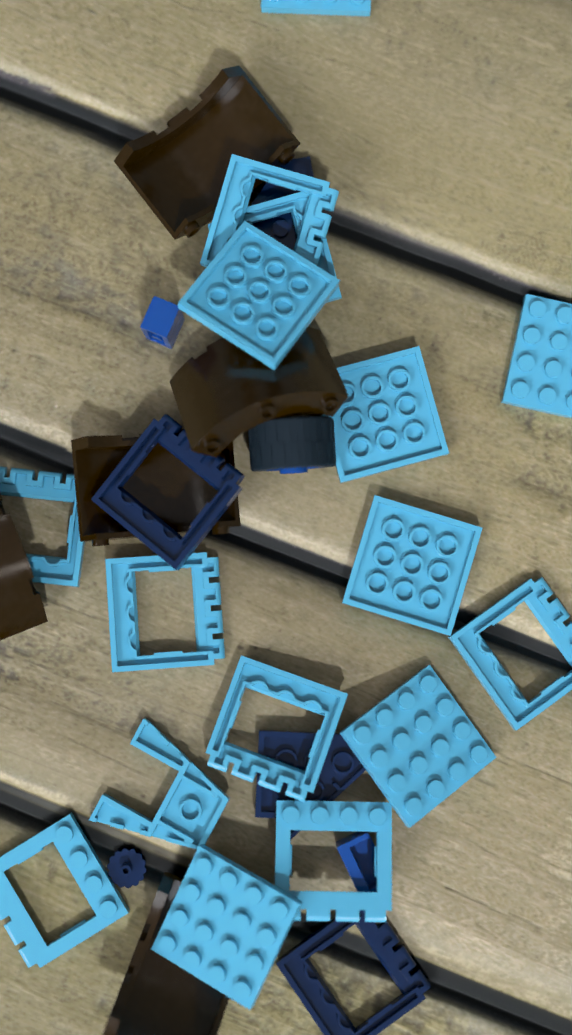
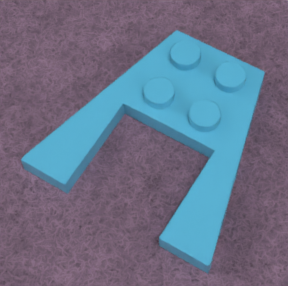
(189, 807)

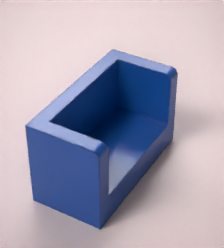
(162, 322)
(358, 857)

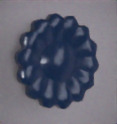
(126, 868)

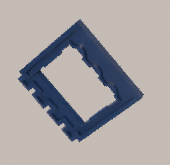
(141, 520)
(320, 1000)

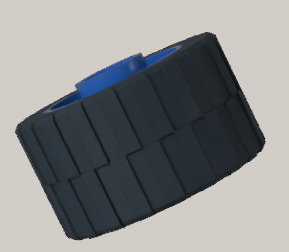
(292, 444)

